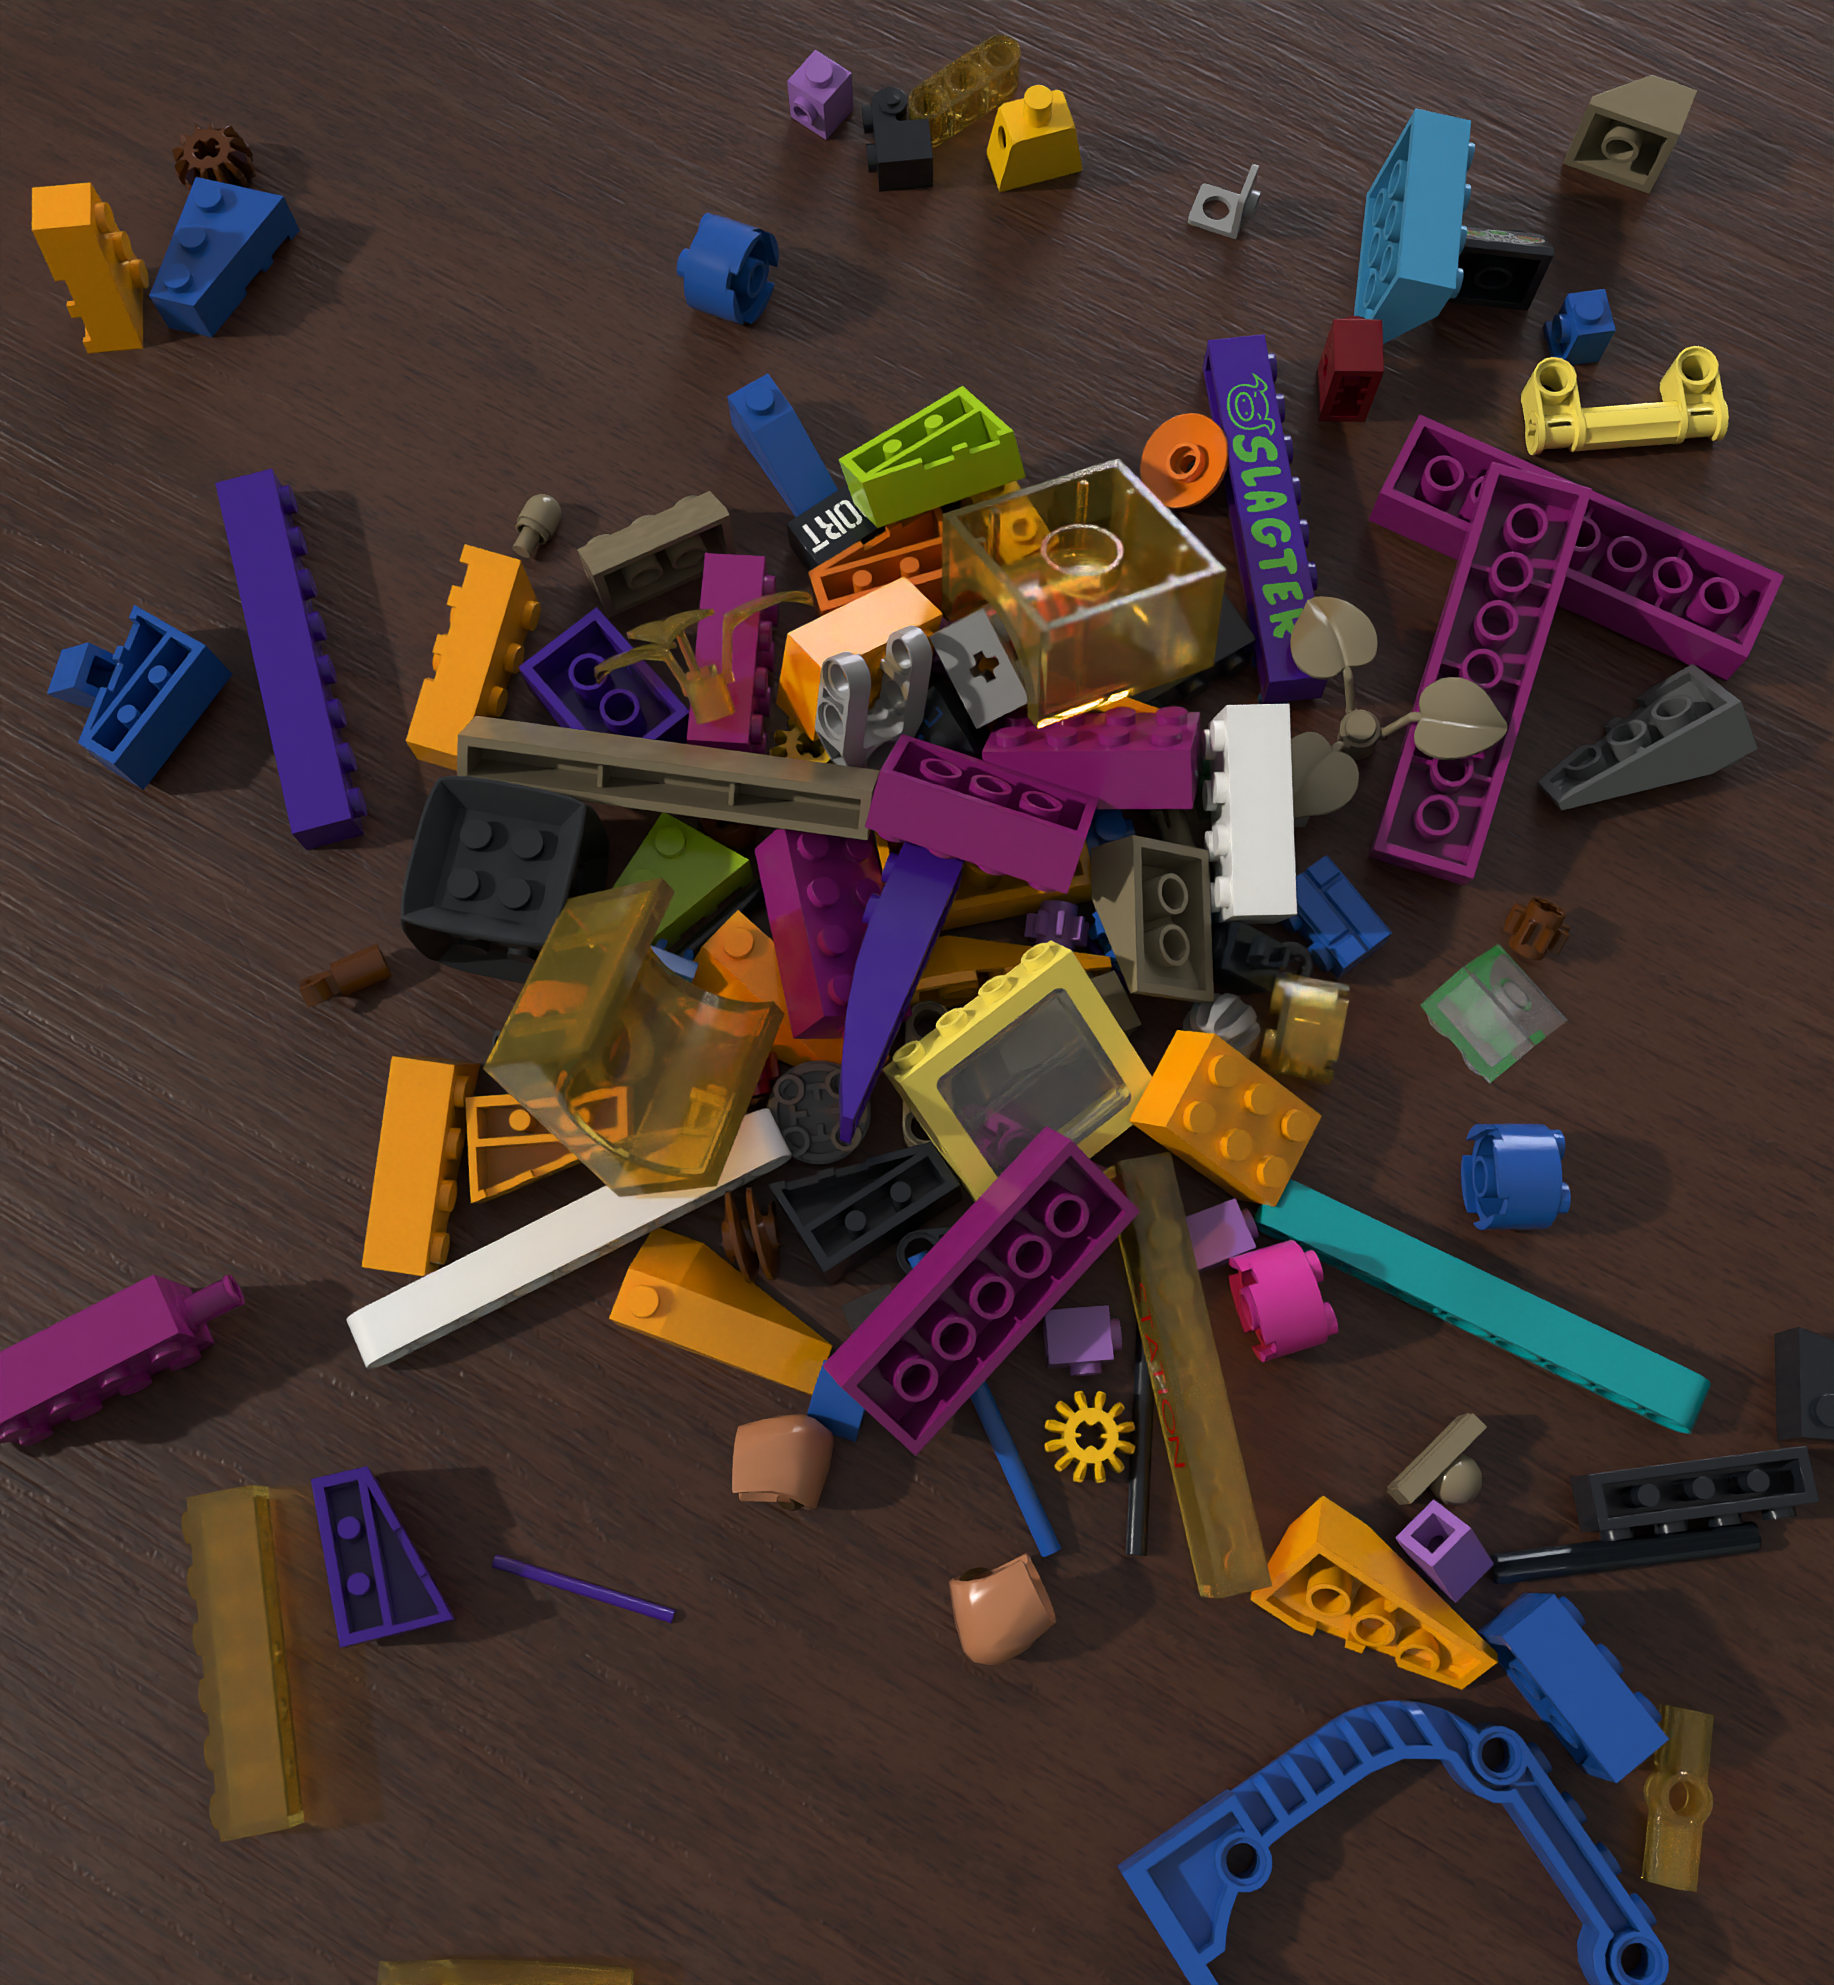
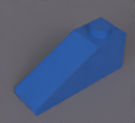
(780, 444)

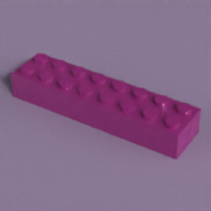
(1624, 566)
(1495, 638)

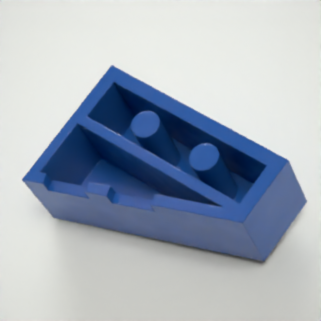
(216, 252)
(151, 699)

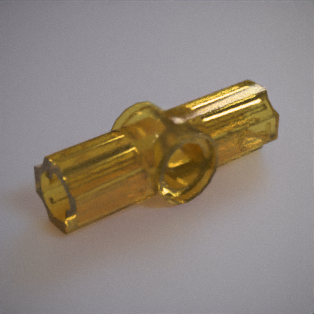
(1673, 1836)

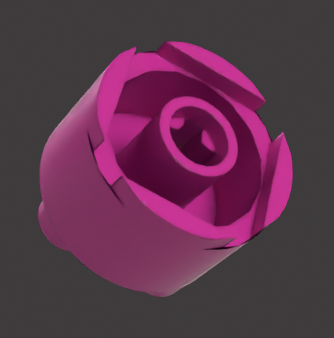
(1281, 1299)

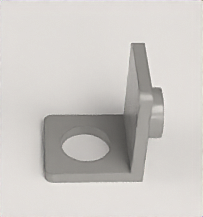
(1239, 205)

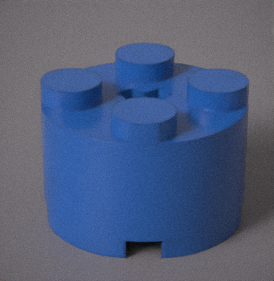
(728, 269)
(1514, 1176)

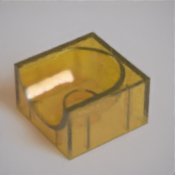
(1089, 585)

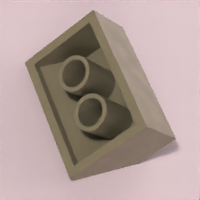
(657, 552)

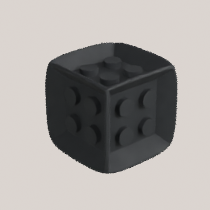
(497, 873)

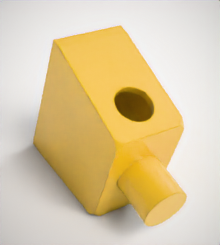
(1033, 140)

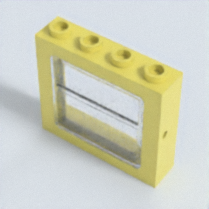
(1017, 1060)

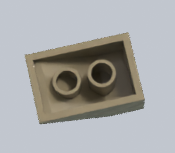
(1156, 915)

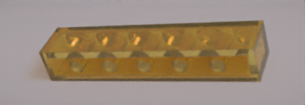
(242, 1663)

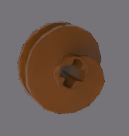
(752, 1237)

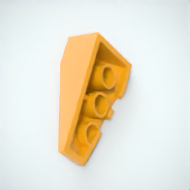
(964, 964)
(743, 966)

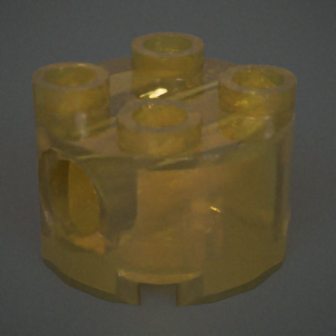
(1306, 1029)

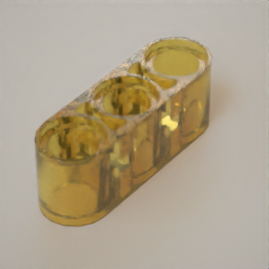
(967, 87)

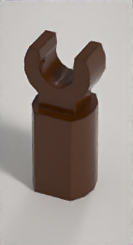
(346, 976)

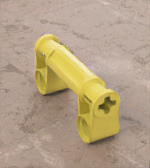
(1686, 412)

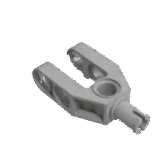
(866, 735)

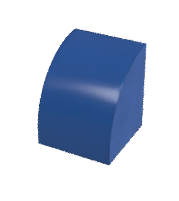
(81, 674)
(835, 1408)

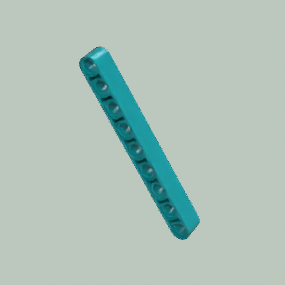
(1487, 1307)

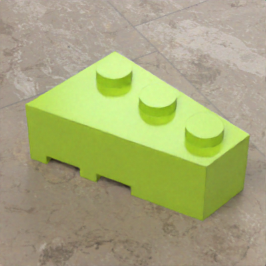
(932, 460)

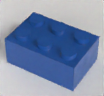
(1574, 1685)

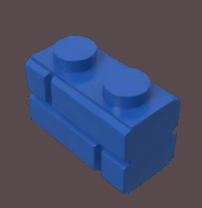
(1334, 919)

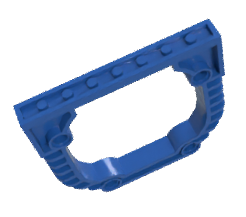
(1191, 1892)

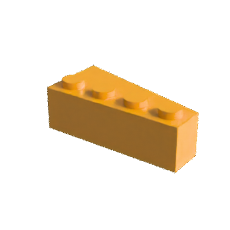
(418, 1163)

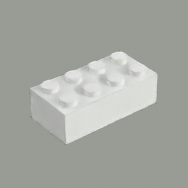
(1250, 814)

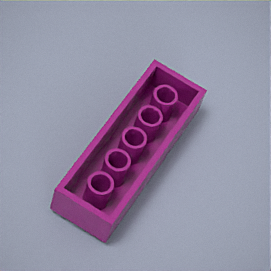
(981, 1289)

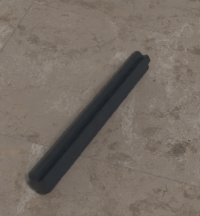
(1624, 1553)

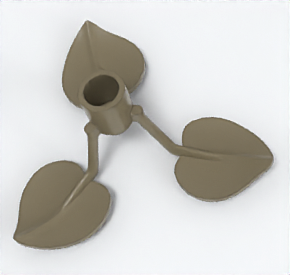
(1452, 721)

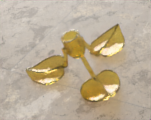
(703, 685)

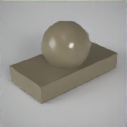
(1443, 1467)

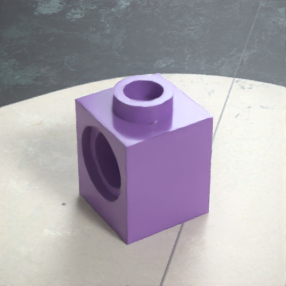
(1221, 1234)

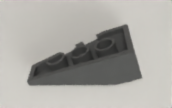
(1676, 734)

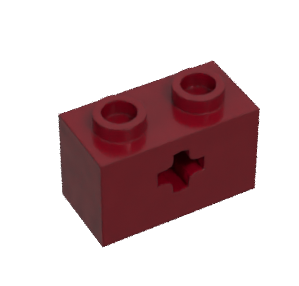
(1350, 369)

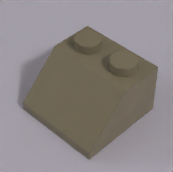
(1631, 131)

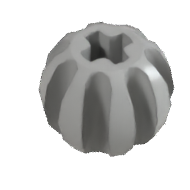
(1228, 1019)

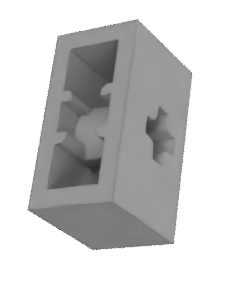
(960, 650)

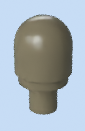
(536, 523)

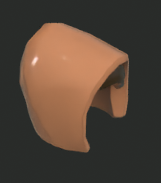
(782, 1461)
(1000, 1610)

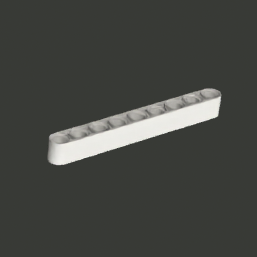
(547, 1252)

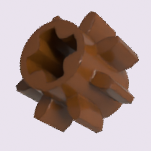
(1537, 928)

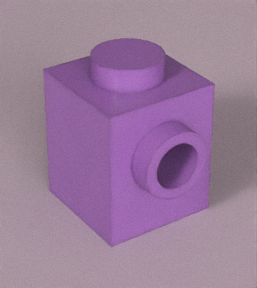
(820, 94)
(1081, 1339)
(1444, 1550)

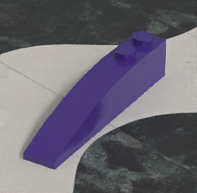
(891, 961)

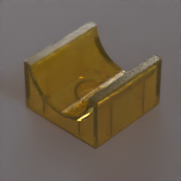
(628, 1054)

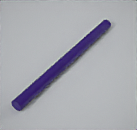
(583, 1588)

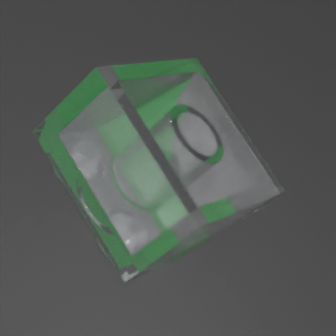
(1492, 1013)

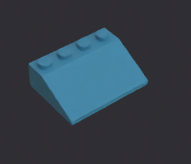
(1415, 225)

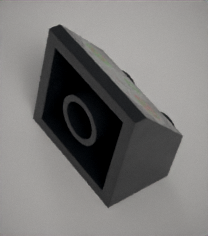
(1502, 267)

